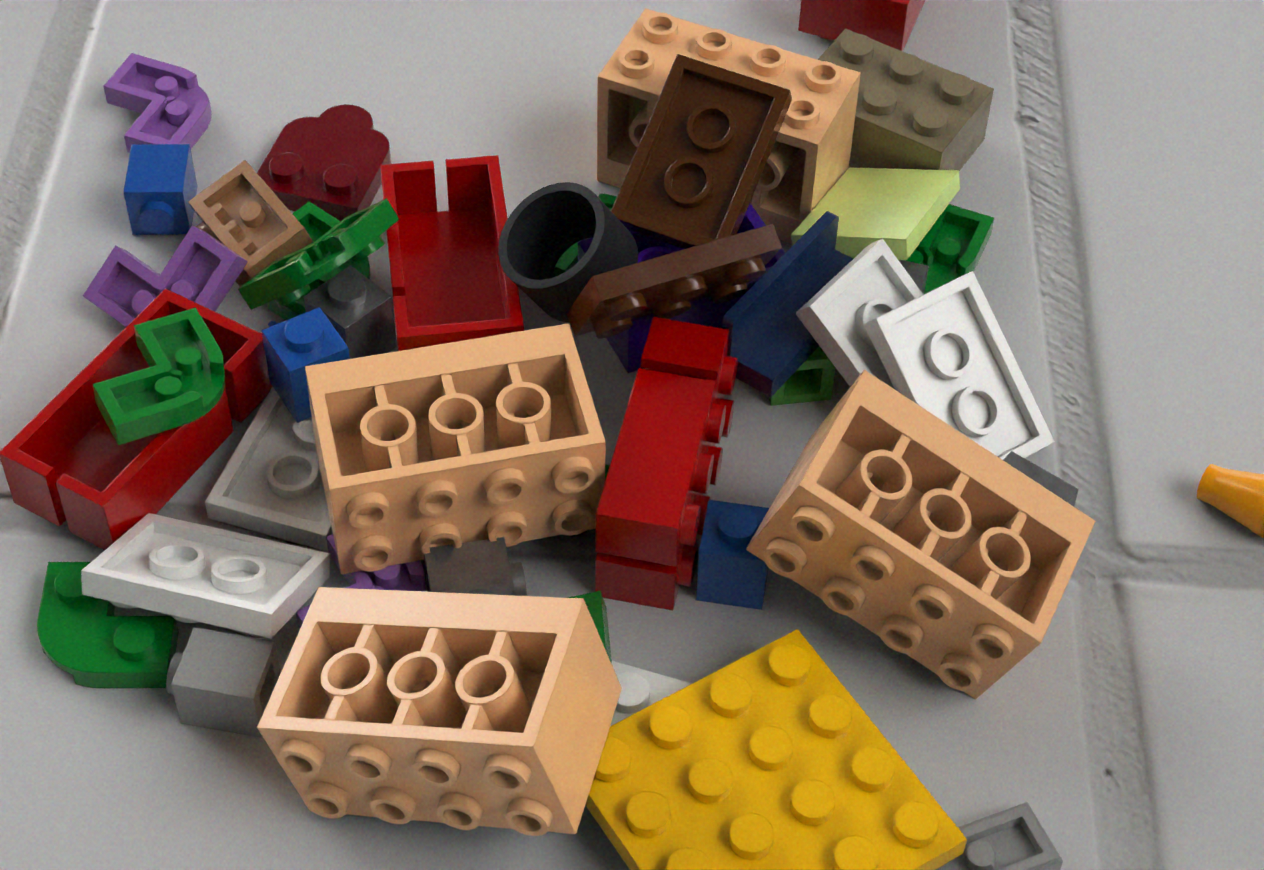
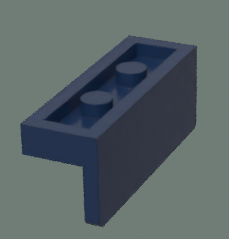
(764, 321)

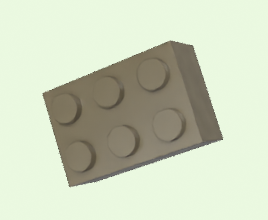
(909, 108)

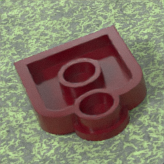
(328, 161)

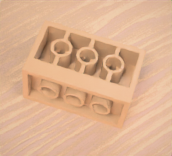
(811, 143)
(456, 446)
(923, 537)
(444, 708)

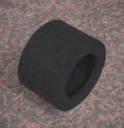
(545, 228)

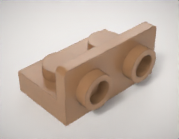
(249, 219)

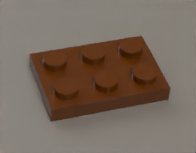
(701, 154)
(672, 281)

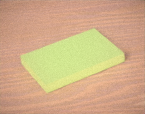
(884, 205)

